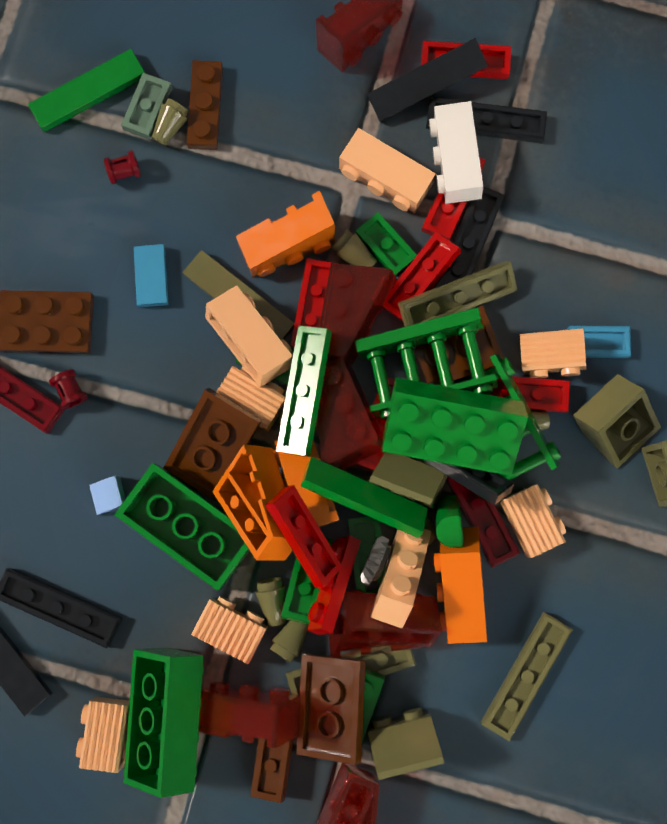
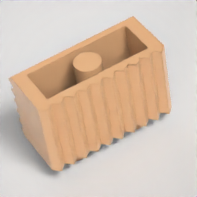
(553, 352)
(260, 402)
(533, 520)
(230, 629)
(104, 735)

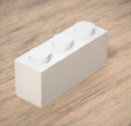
(456, 152)

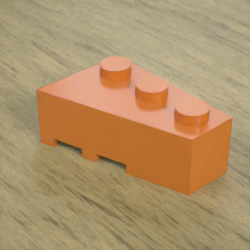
(288, 238)
(294, 469)
(244, 492)
(462, 590)

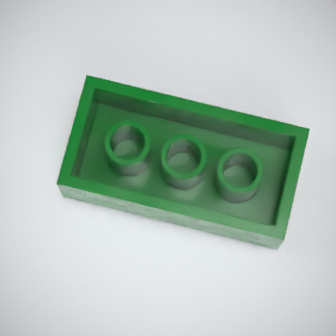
(454, 426)
(184, 526)
(163, 721)

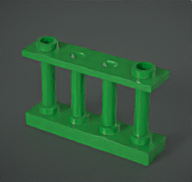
(435, 334)
(548, 450)

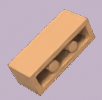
(386, 171)
(249, 335)
(401, 578)

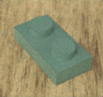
(145, 105)

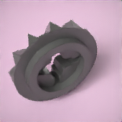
(376, 560)

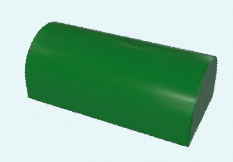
(449, 521)

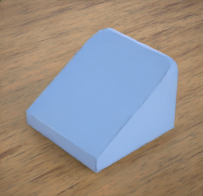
(107, 494)

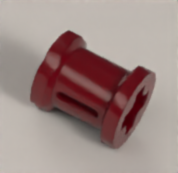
(122, 167)
(68, 389)

